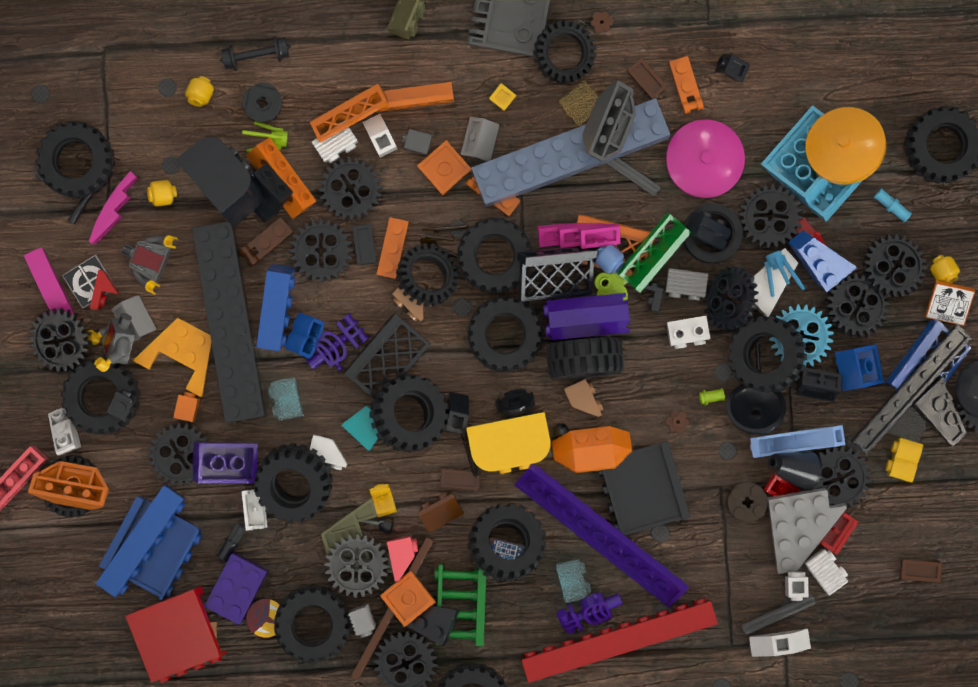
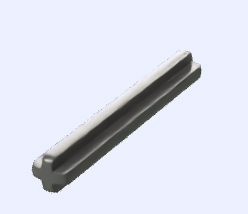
(635, 176)
(777, 614)

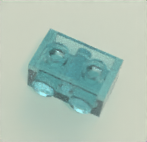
(286, 399)
(572, 580)

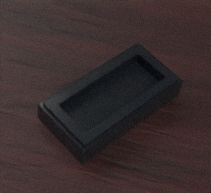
(364, 244)

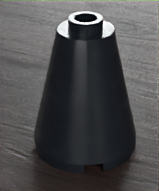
(797, 468)

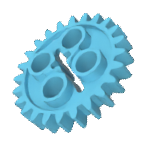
(805, 318)

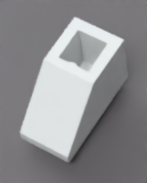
(380, 135)
(330, 451)

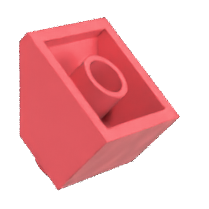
(401, 554)

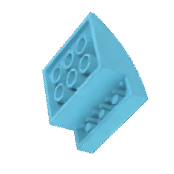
(792, 170)

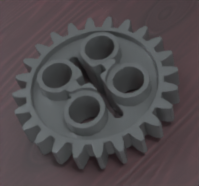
(374, 565)

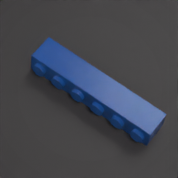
(141, 540)

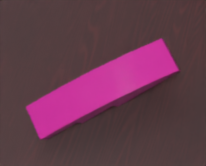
(109, 216)
(579, 234)
(47, 280)

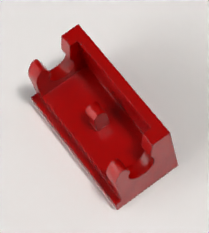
(839, 533)

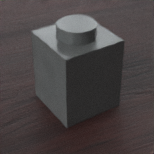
(417, 142)

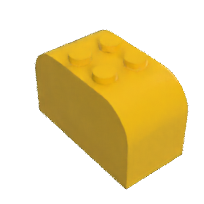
(510, 443)

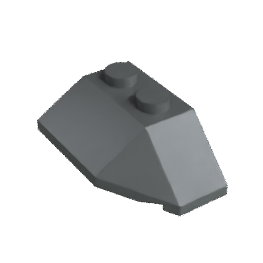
(609, 122)

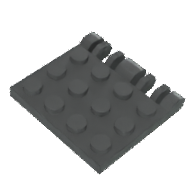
(510, 25)

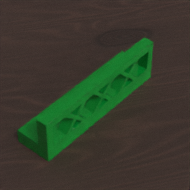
(657, 254)

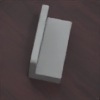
(480, 139)
(141, 321)

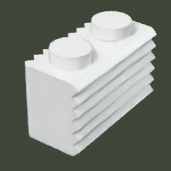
(335, 145)
(826, 571)

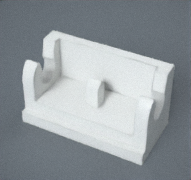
(254, 514)

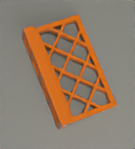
(625, 232)

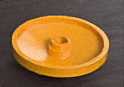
(845, 145)

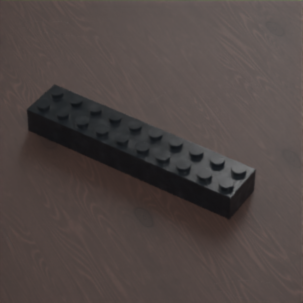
(229, 322)

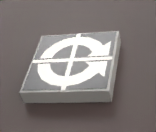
(83, 279)

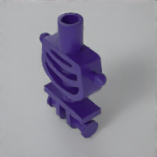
(321, 356)
(594, 610)

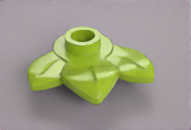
(614, 286)

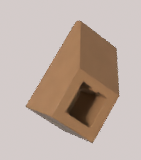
(415, 311)
(581, 398)

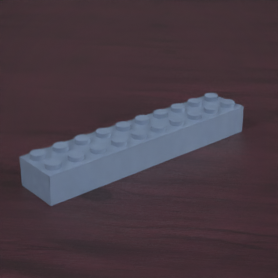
(560, 157)

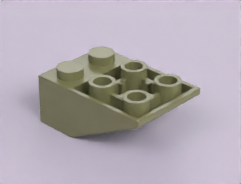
(405, 18)

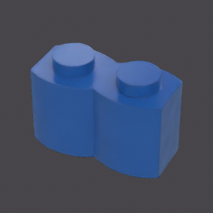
(304, 335)

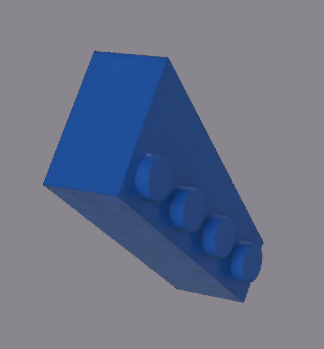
(275, 307)

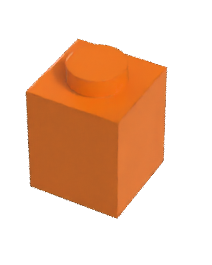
(187, 407)

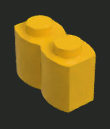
(904, 459)

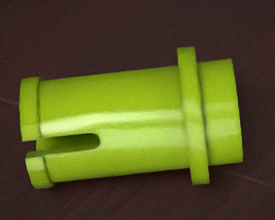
(711, 396)

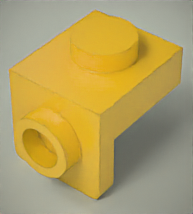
(383, 500)

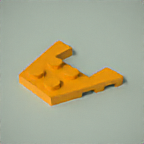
(186, 345)

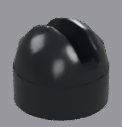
(560, 429)

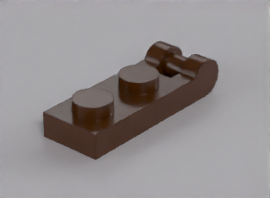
(266, 241)

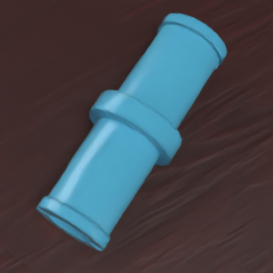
(892, 205)

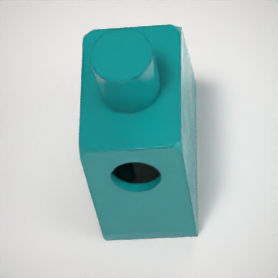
(360, 428)

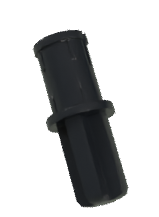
(231, 542)

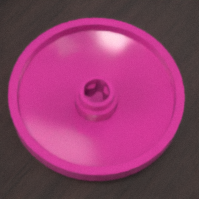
(705, 158)

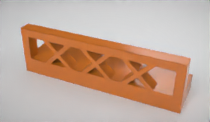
(418, 96)
(349, 112)

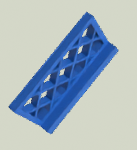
(918, 351)

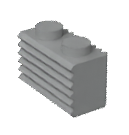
(686, 283)
(362, 620)

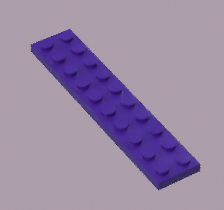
(601, 535)

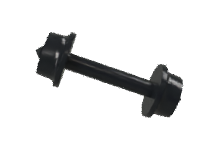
(230, 58)

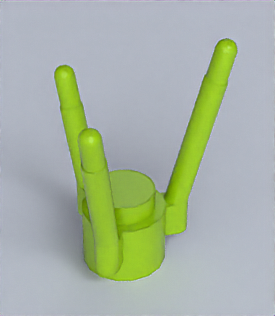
(279, 136)

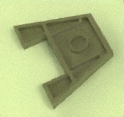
(350, 524)

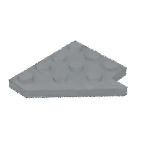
(799, 525)

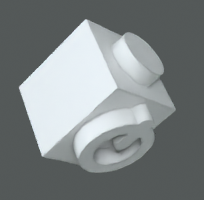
(796, 585)

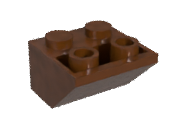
(440, 512)

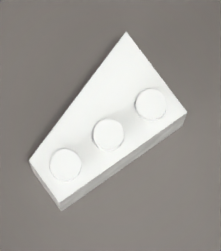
(765, 301)

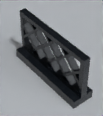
(560, 257)
(375, 345)

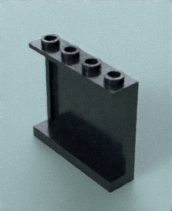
(645, 490)

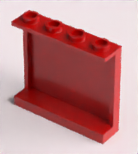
(174, 636)

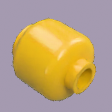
(199, 91)
(161, 193)
(945, 269)

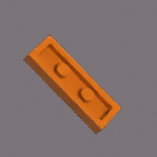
(392, 247)

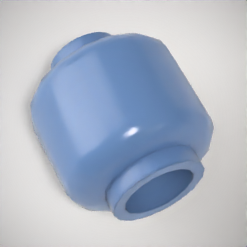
(610, 259)

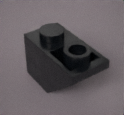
(458, 413)

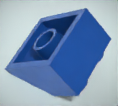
(859, 367)

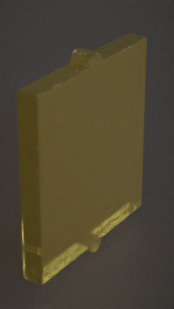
(579, 103)

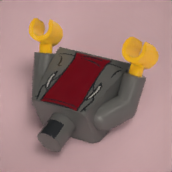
(149, 259)
(116, 341)

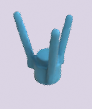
(777, 261)

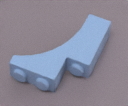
(797, 441)

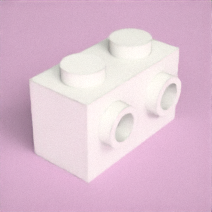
(688, 331)

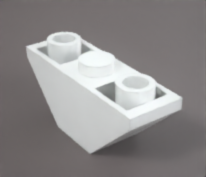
(63, 432)
(780, 643)

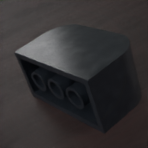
(222, 178)

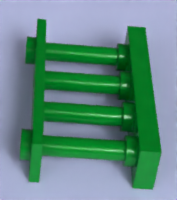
(477, 595)

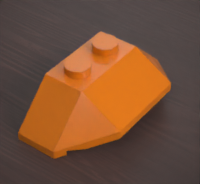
(592, 449)
(70, 485)

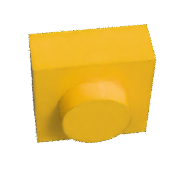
(502, 97)

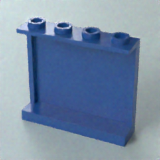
(166, 558)

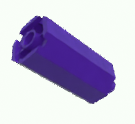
(586, 316)

